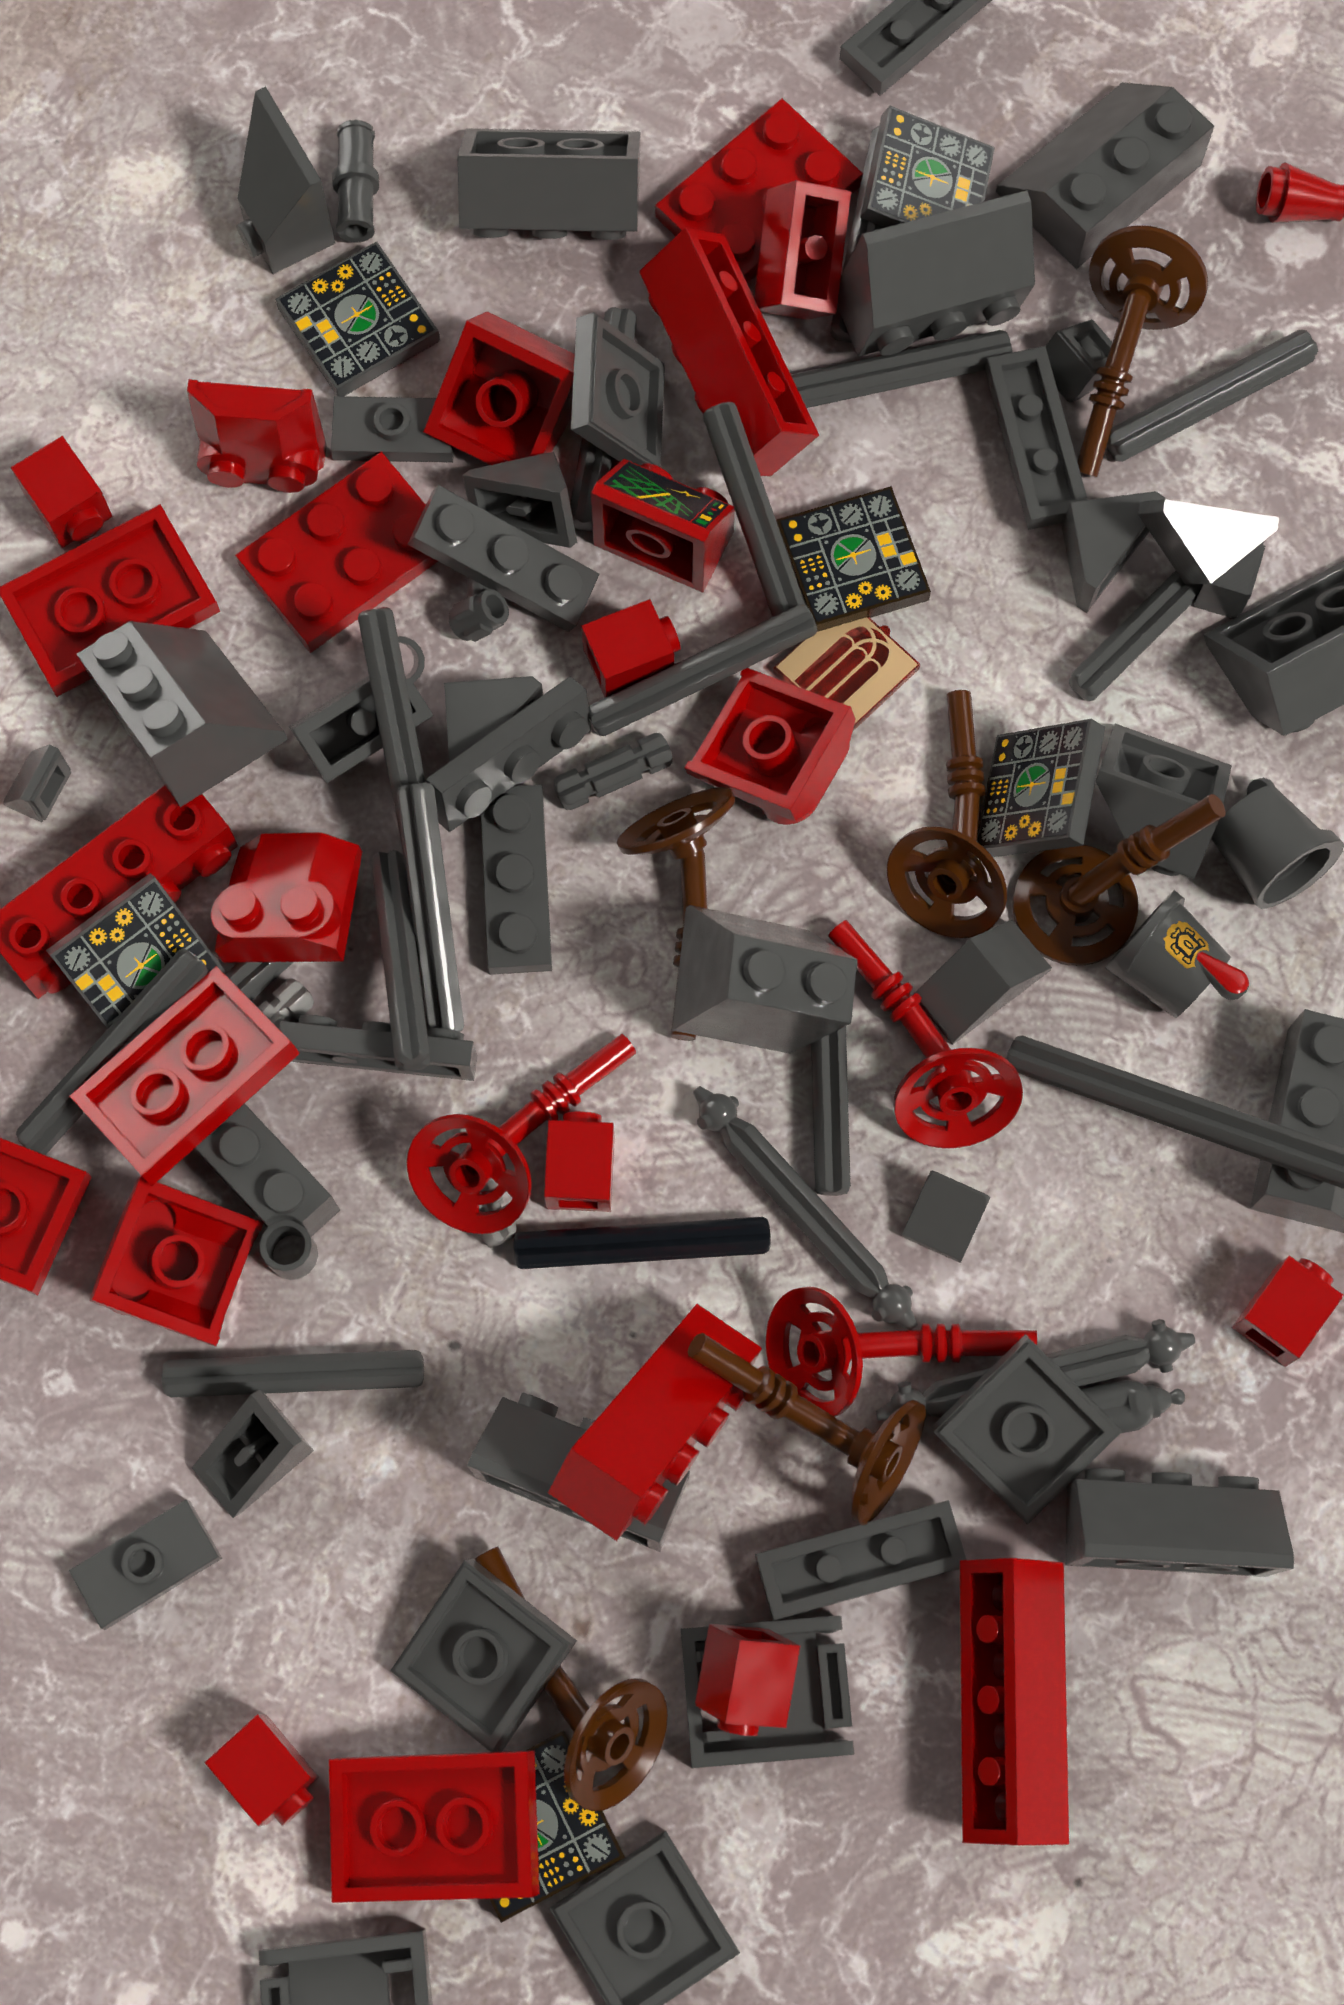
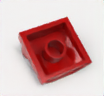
(257, 435)
(775, 746)
(288, 899)
(175, 1261)

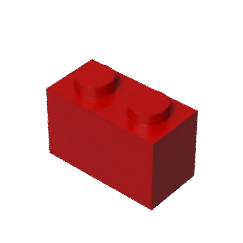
(802, 250)

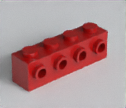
(727, 344)
(151, 838)
(651, 1430)
(1013, 1702)

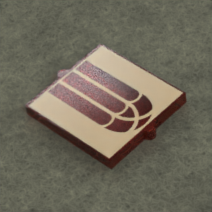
(850, 665)

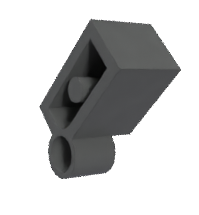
(347, 726)
(271, 1185)

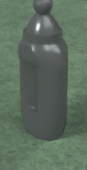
(1133, 1403)

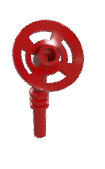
(952, 1076)
(488, 1144)
(837, 1346)

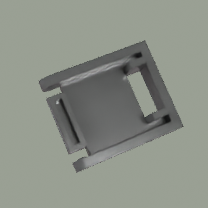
(817, 1701)
(347, 1970)

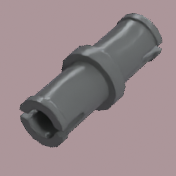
(355, 181)

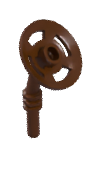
(1130, 306)
(680, 832)
(957, 868)
(1089, 893)
(876, 1454)
(598, 1732)

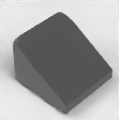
(1076, 356)
(1232, 589)
(38, 783)
(945, 1216)

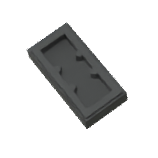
(388, 425)
(145, 1564)

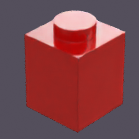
(62, 492)
(629, 646)
(579, 1163)
(1289, 1309)
(747, 1678)
(264, 1772)

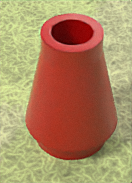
(1297, 195)

